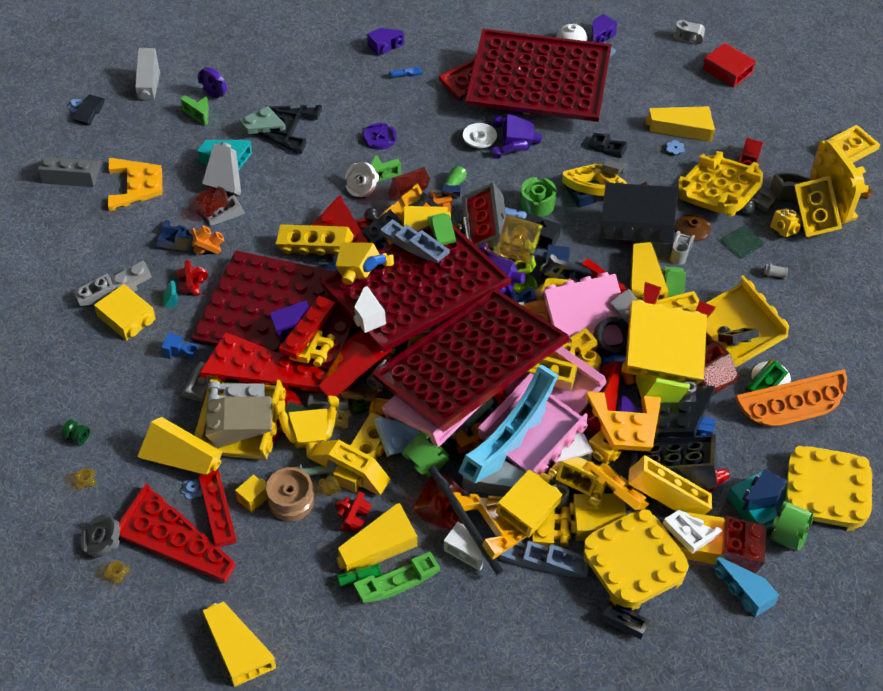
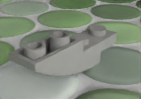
(104, 285)

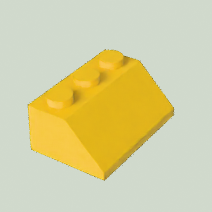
(818, 206)

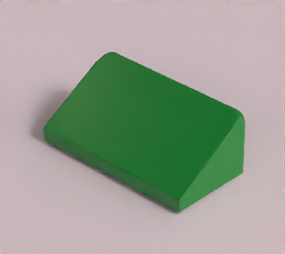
(768, 376)

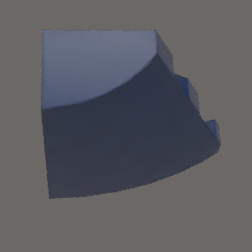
(175, 238)

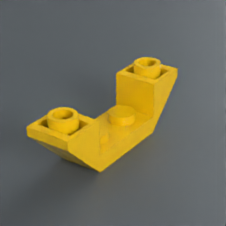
(354, 460)

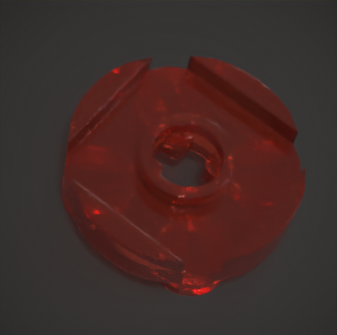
(210, 201)

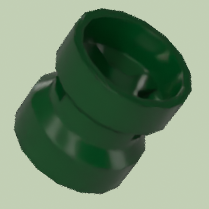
(76, 432)

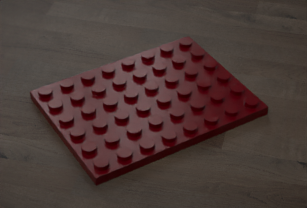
(539, 75)
(254, 289)
(418, 290)
(470, 358)

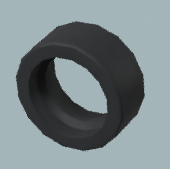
(604, 347)

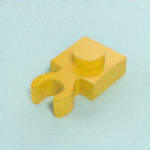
(581, 342)

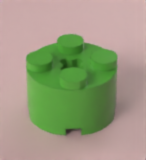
(538, 196)
(425, 454)
(791, 526)

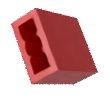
(729, 64)

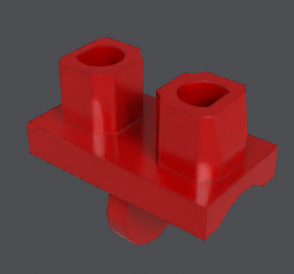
(193, 278)
(358, 505)

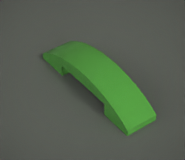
(397, 581)

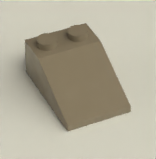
(238, 419)

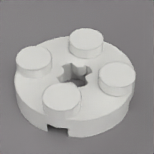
(369, 181)

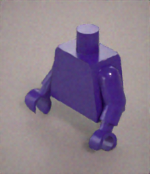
(516, 135)
(504, 264)

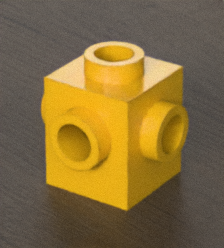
(786, 222)
(602, 449)

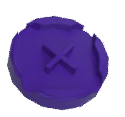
(212, 81)
(379, 136)

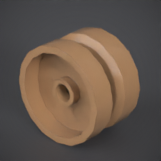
(290, 494)

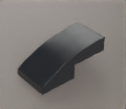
(88, 109)
(604, 144)

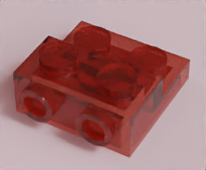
(404, 183)

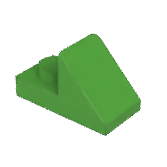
(197, 110)
(387, 169)
(442, 228)
(674, 280)

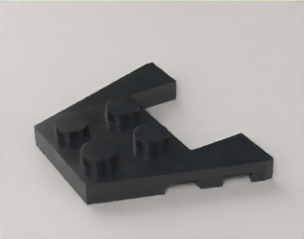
(290, 118)
(683, 418)

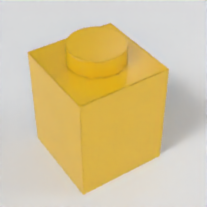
(252, 493)

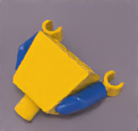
(358, 260)

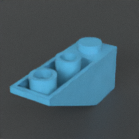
(750, 588)

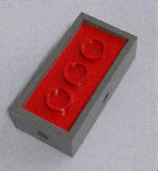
(484, 215)

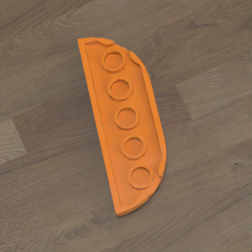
(794, 400)

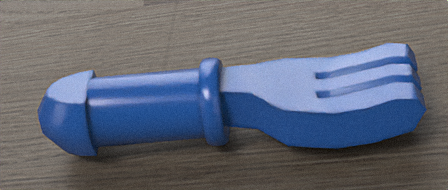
(415, 71)

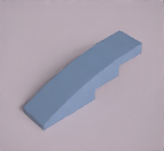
(414, 242)
(547, 559)

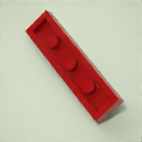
(307, 327)
(217, 509)

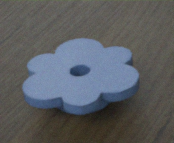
(74, 104)
(675, 147)
(191, 492)

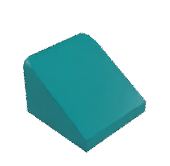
(170, 296)

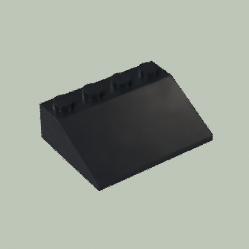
(639, 212)
(687, 456)

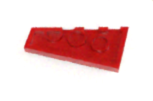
(458, 79)

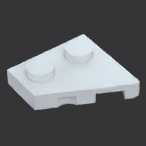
(690, 530)

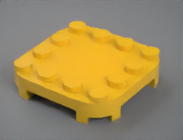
(845, 177)
(720, 184)
(830, 485)
(635, 559)

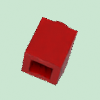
(751, 151)

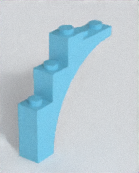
(509, 435)

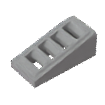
(234, 210)

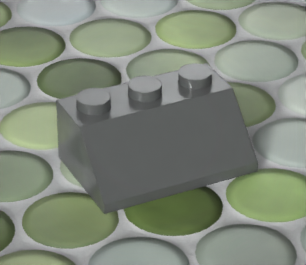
(69, 171)

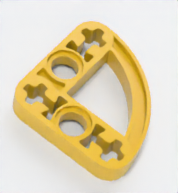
(579, 178)

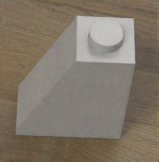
(147, 74)
(223, 169)
(497, 483)

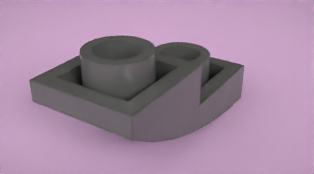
(614, 167)

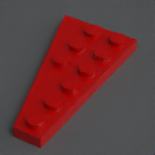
(258, 365)
(166, 532)

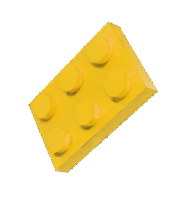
(857, 143)

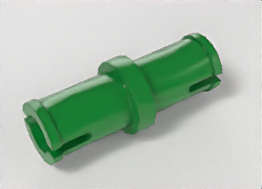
(360, 573)

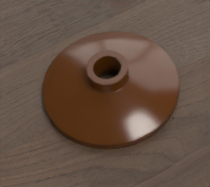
(693, 225)

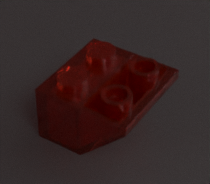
(718, 367)
(434, 506)
(744, 543)

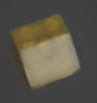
(518, 239)

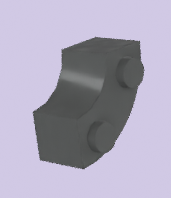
(783, 185)

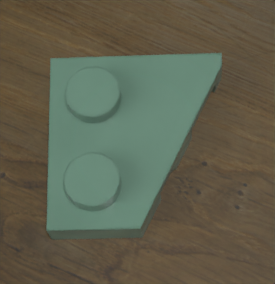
(261, 121)

